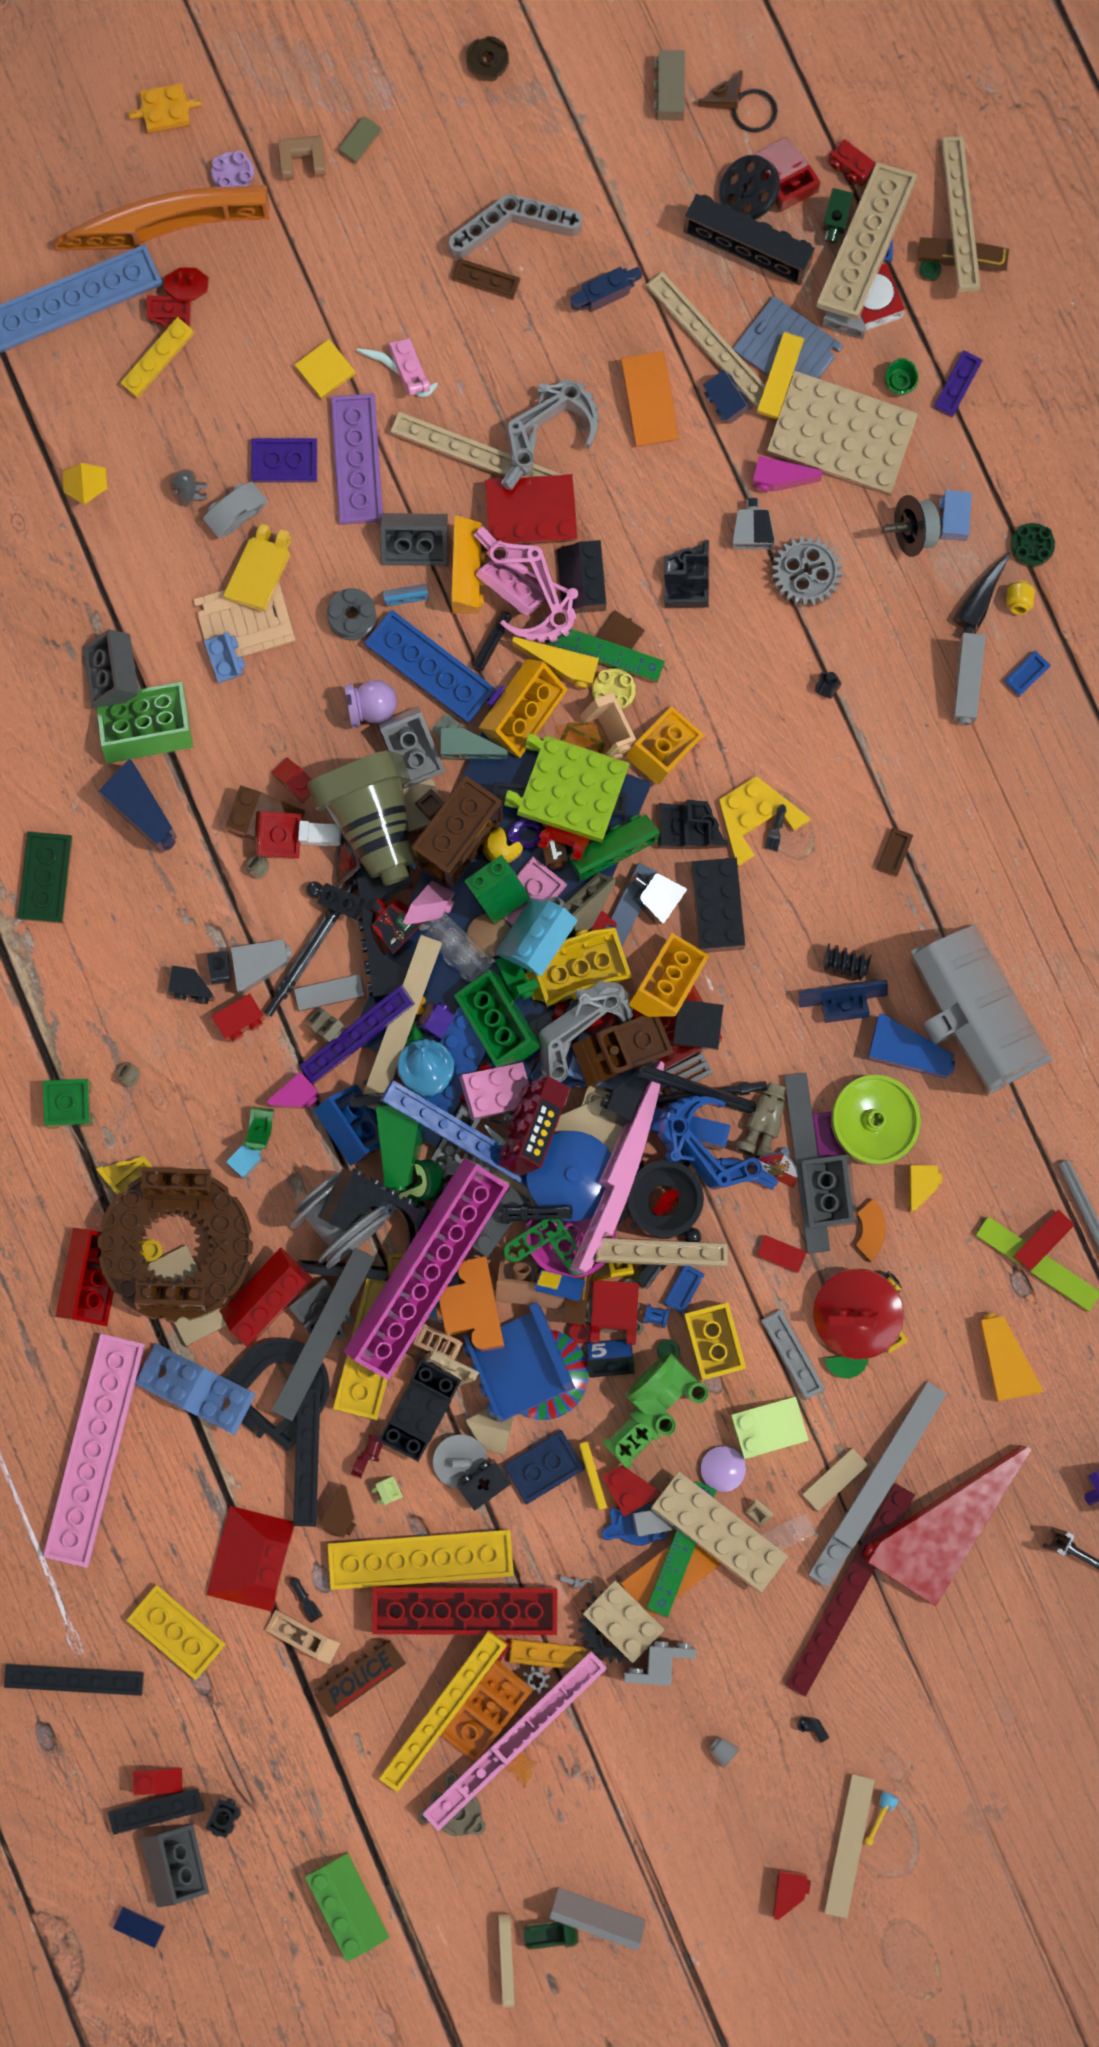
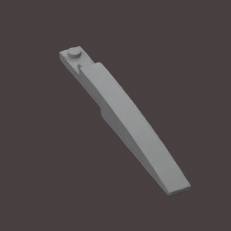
(877, 1484)

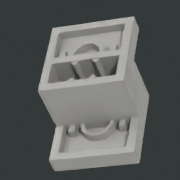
(659, 1663)

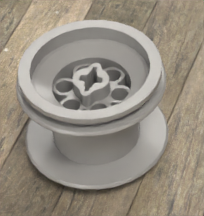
(339, 1242)

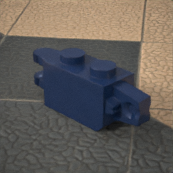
(605, 289)

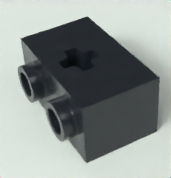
(495, 1481)

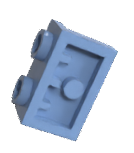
(224, 657)

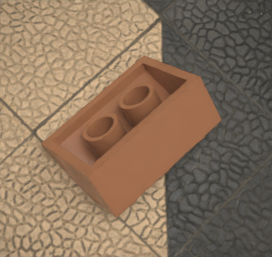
(518, 1282)

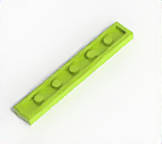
(1046, 1270)

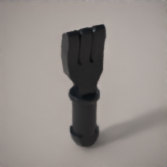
(774, 836)
(309, 1606)

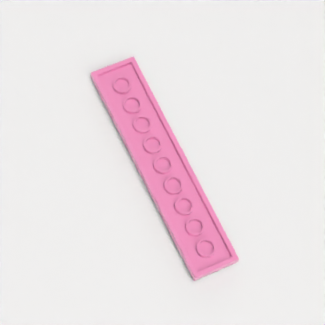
(94, 1450)

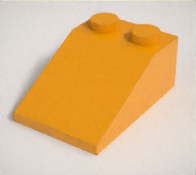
(664, 745)

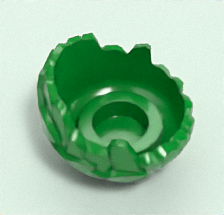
(901, 376)

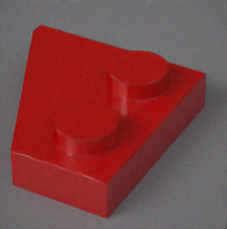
(165, 309)
(629, 1489)

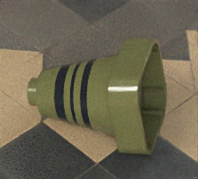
(370, 811)

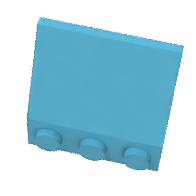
(537, 935)

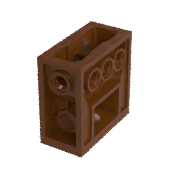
(457, 832)

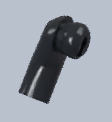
(813, 1725)

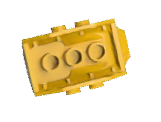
(582, 964)

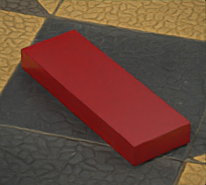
(1043, 1240)

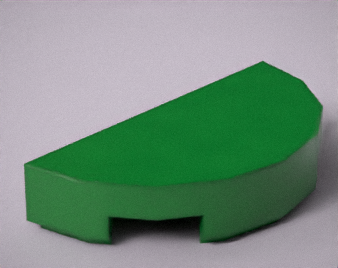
(845, 1367)

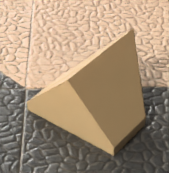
(491, 1431)

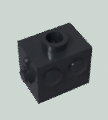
(224, 1827)

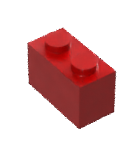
(239, 1018)

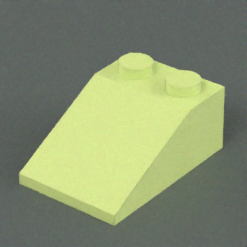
(769, 1428)

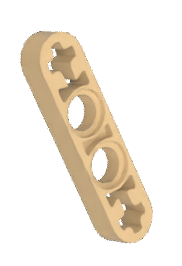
(506, 1960)

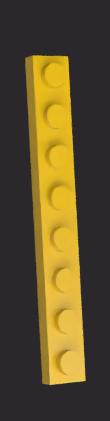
(443, 1711)

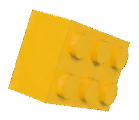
(714, 1341)

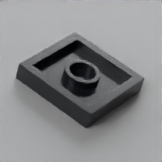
(698, 1025)

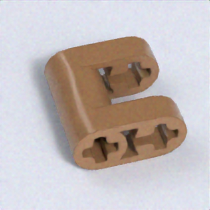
(301, 147)

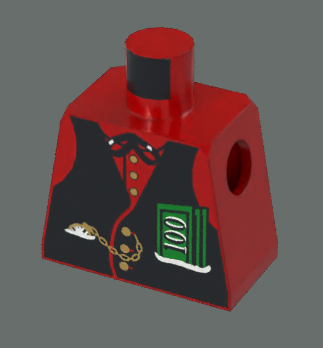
(390, 924)

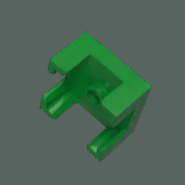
(67, 1103)

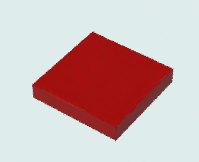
(277, 834)

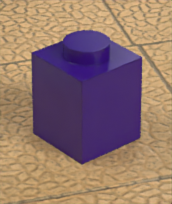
(435, 1020)

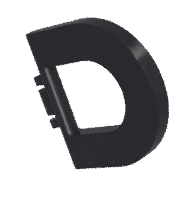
(254, 1364)

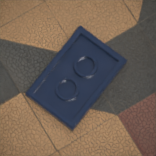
(543, 1467)

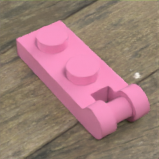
(408, 367)

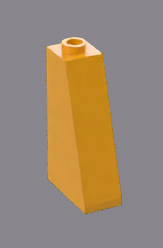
(1006, 1362)

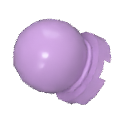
(371, 702)

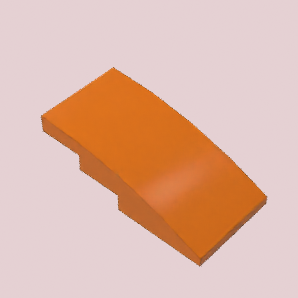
(649, 398)
(642, 1581)
(486, 1711)

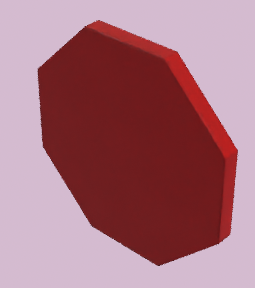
(186, 284)

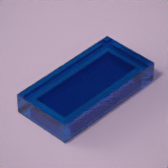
(139, 1927)

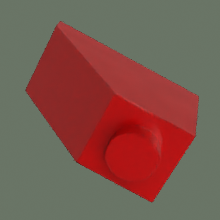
(293, 779)
(157, 1781)
(789, 1892)

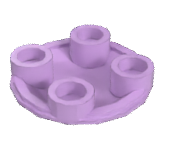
(232, 169)
(723, 1468)

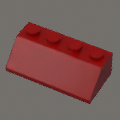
(84, 1289)
(265, 1297)

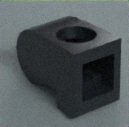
(219, 967)

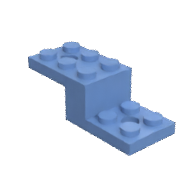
(195, 1388)

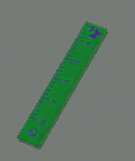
(610, 654)
(673, 1569)

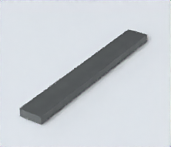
(804, 1149)
(323, 1334)

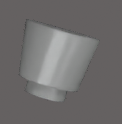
(723, 1751)

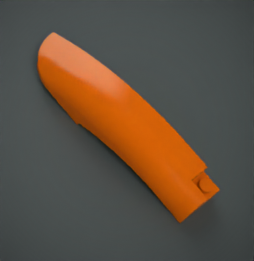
(162, 214)

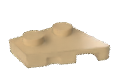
(451, 1367)

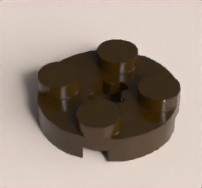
(483, 47)

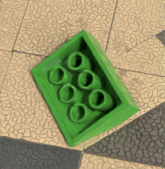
(146, 724)

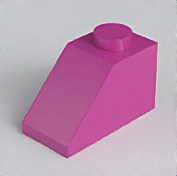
(295, 1094)

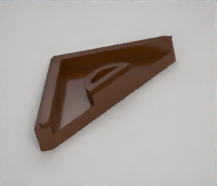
(724, 95)

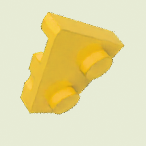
(123, 1173)

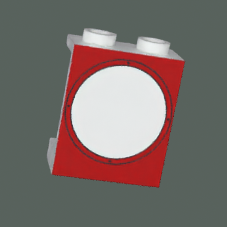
(883, 301)

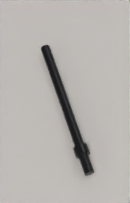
(742, 1088)

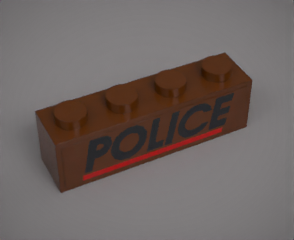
(360, 1679)

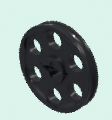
(752, 179)

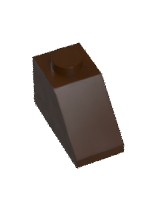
(340, 1514)

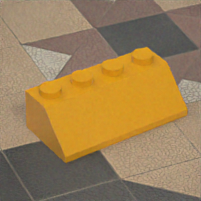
(466, 564)
(523, 707)
(669, 978)

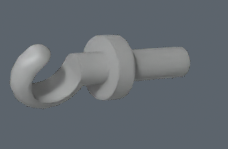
(576, 1583)

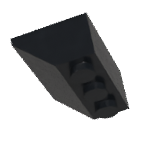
(582, 568)

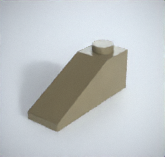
(589, 901)

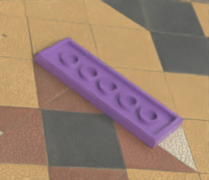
(357, 459)

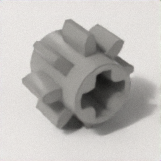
(539, 1674)

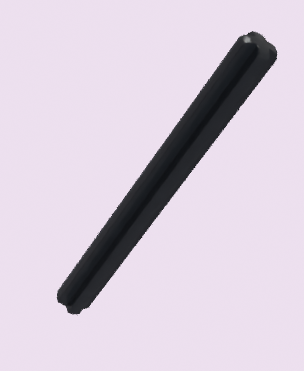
(695, 1088)

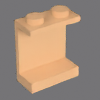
(613, 722)

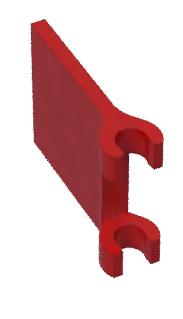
(577, 842)
(614, 1309)

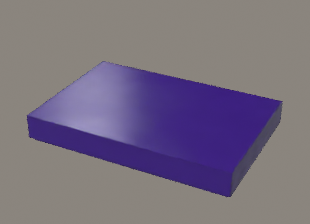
(284, 460)

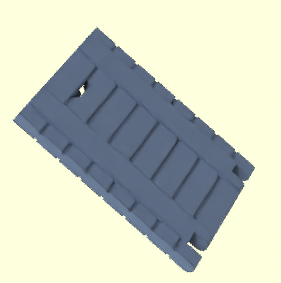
(780, 318)

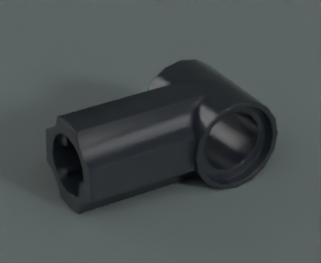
(647, 1274)

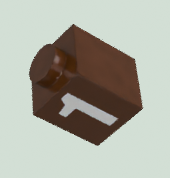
(555, 855)

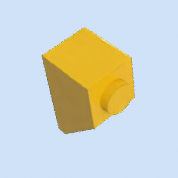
(922, 1184)

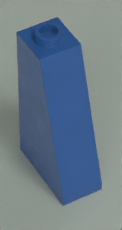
(905, 1049)
(708, 1132)

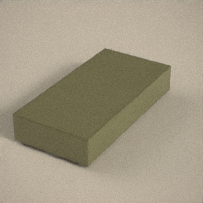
(360, 139)

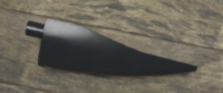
(975, 606)

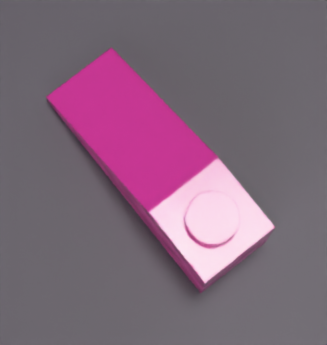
(780, 475)

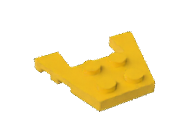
(750, 808)

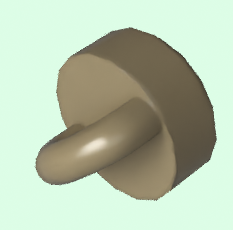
(257, 866)
(128, 1074)

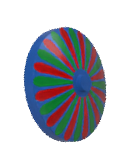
(578, 1370)

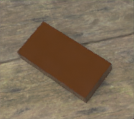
(894, 852)

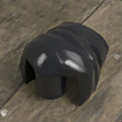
(828, 684)

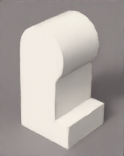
(319, 834)

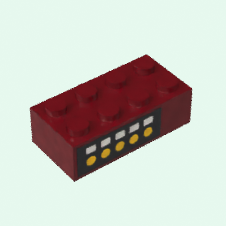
(533, 1125)

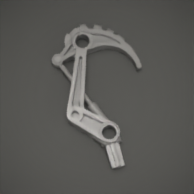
(526, 424)
(591, 1006)

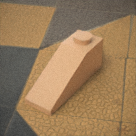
(302, 1637)

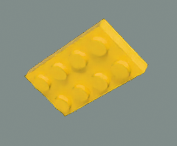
(176, 1632)

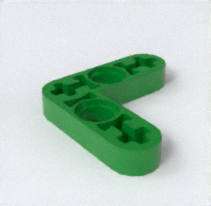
(553, 1239)

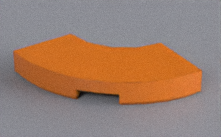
(872, 1230)

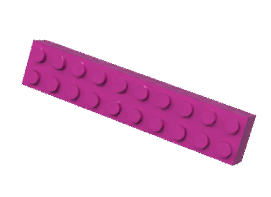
(426, 1269)

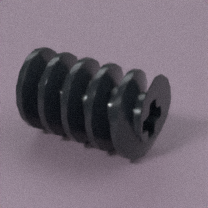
(846, 962)

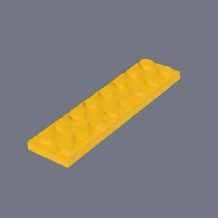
(420, 1559)

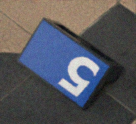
(610, 1358)

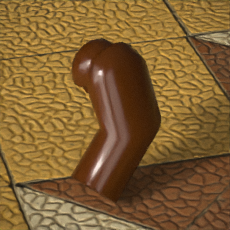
(417, 1352)

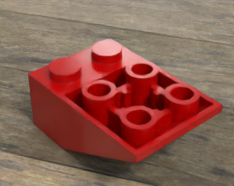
(795, 173)

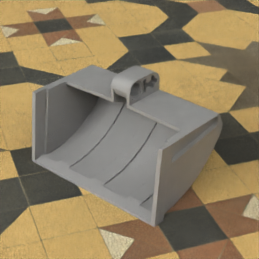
(978, 1009)

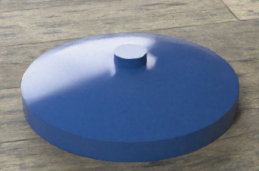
(571, 1174)

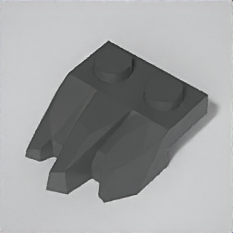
(311, 1304)

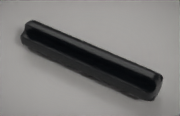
(491, 641)

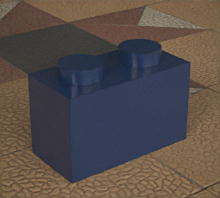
(726, 396)

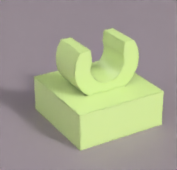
(388, 1491)

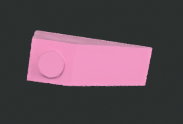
(430, 904)

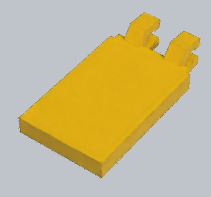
(259, 569)

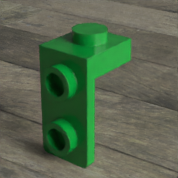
(516, 980)
(259, 1128)

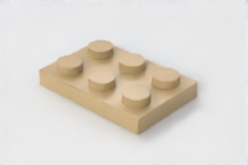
(624, 1621)

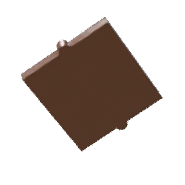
(621, 631)

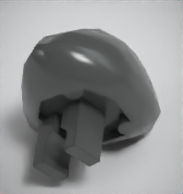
(185, 487)

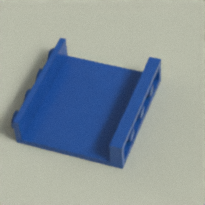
(523, 1371)

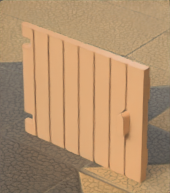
(253, 628)

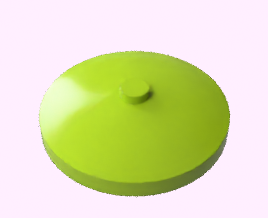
(876, 1119)

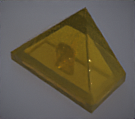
(584, 736)

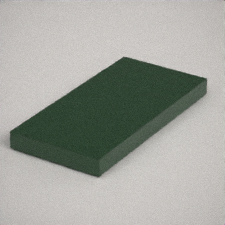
(45, 877)

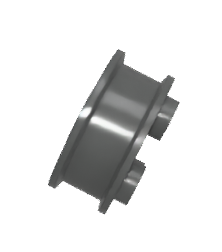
(351, 600)

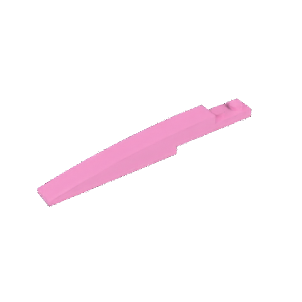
(619, 1176)
(514, 1741)

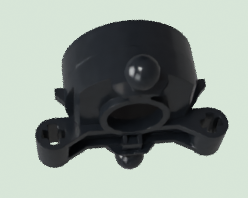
(691, 1200)

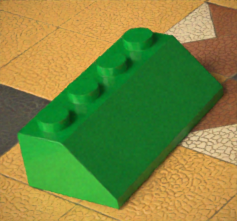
(616, 846)
(497, 1020)

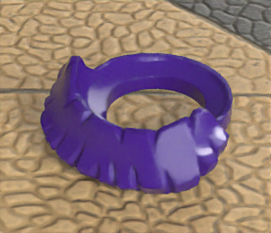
(514, 836)

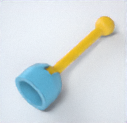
(887, 1802)

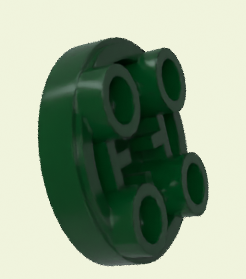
(1032, 544)

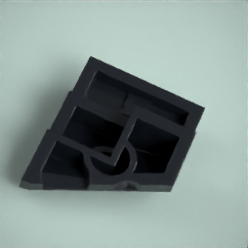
(687, 577)
(688, 826)

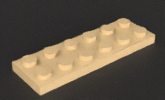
(719, 1532)

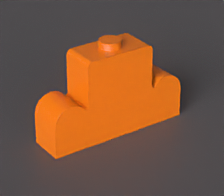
(472, 1306)

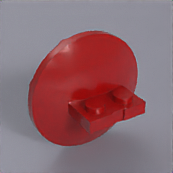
(858, 1313)

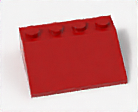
(533, 511)

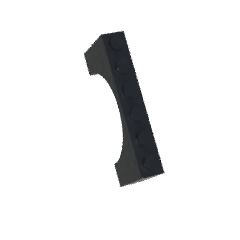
(384, 973)
(355, 1194)

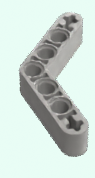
(516, 215)

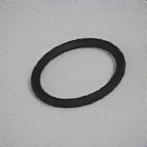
(769, 124)

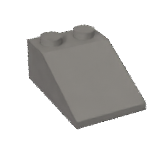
(410, 737)

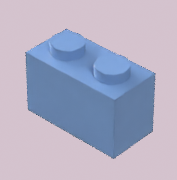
(955, 515)

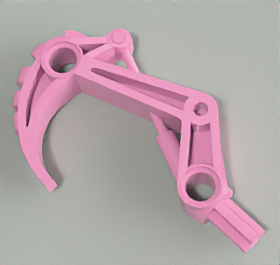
(525, 554)

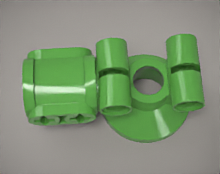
(651, 1396)

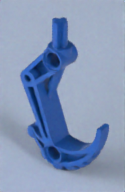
(708, 1167)

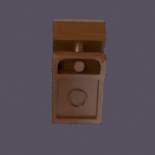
(620, 1049)

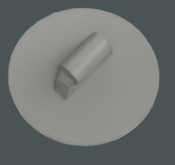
(457, 1457)

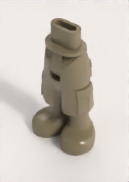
(764, 1120)

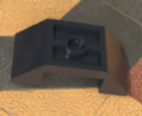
(420, 1410)

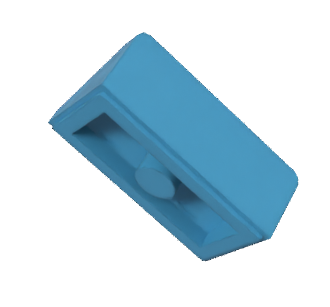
(405, 595)

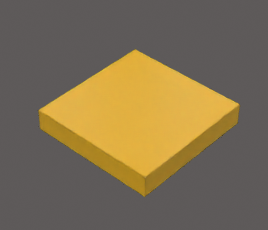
(325, 369)

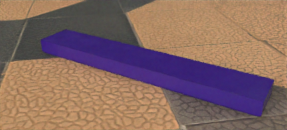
(357, 1034)

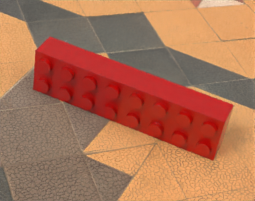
(464, 1610)

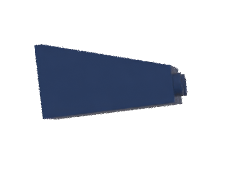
(136, 804)

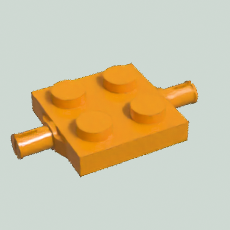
(165, 108)

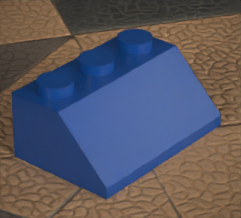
(351, 1128)

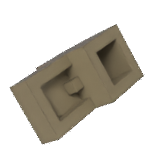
(324, 1025)

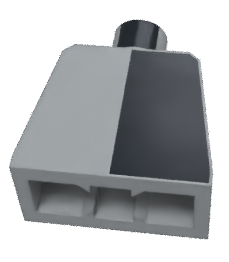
(753, 528)

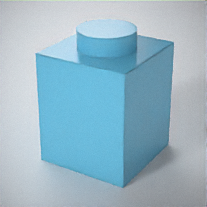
(244, 1160)

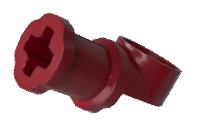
(371, 1452)

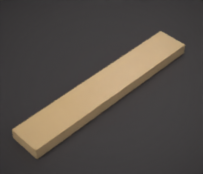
(662, 1253)
(849, 1846)

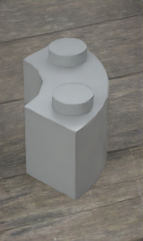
(235, 509)

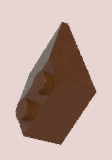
(243, 814)

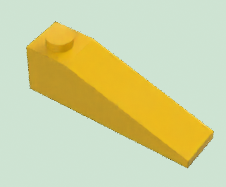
(569, 665)

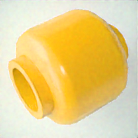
(1020, 597)

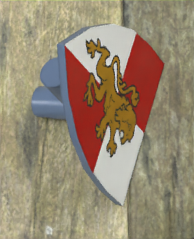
(780, 1166)

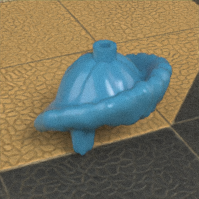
(425, 1067)

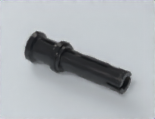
(527, 1213)

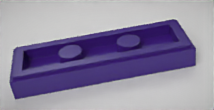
(958, 383)

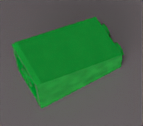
(497, 889)
(400, 1146)

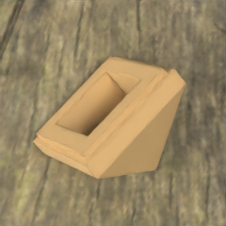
(759, 1512)

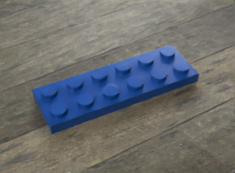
(429, 666)
(467, 1055)

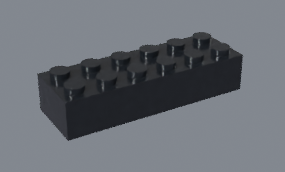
(748, 239)

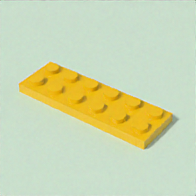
(360, 1388)

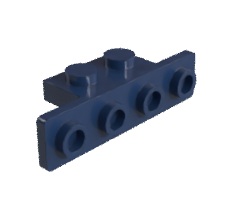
(844, 1001)

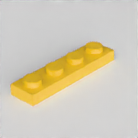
(157, 357)

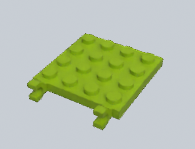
(570, 788)

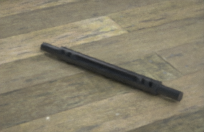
(305, 956)

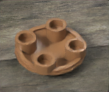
(487, 934)

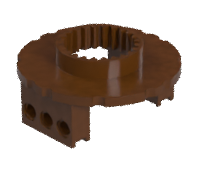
(156, 1195)

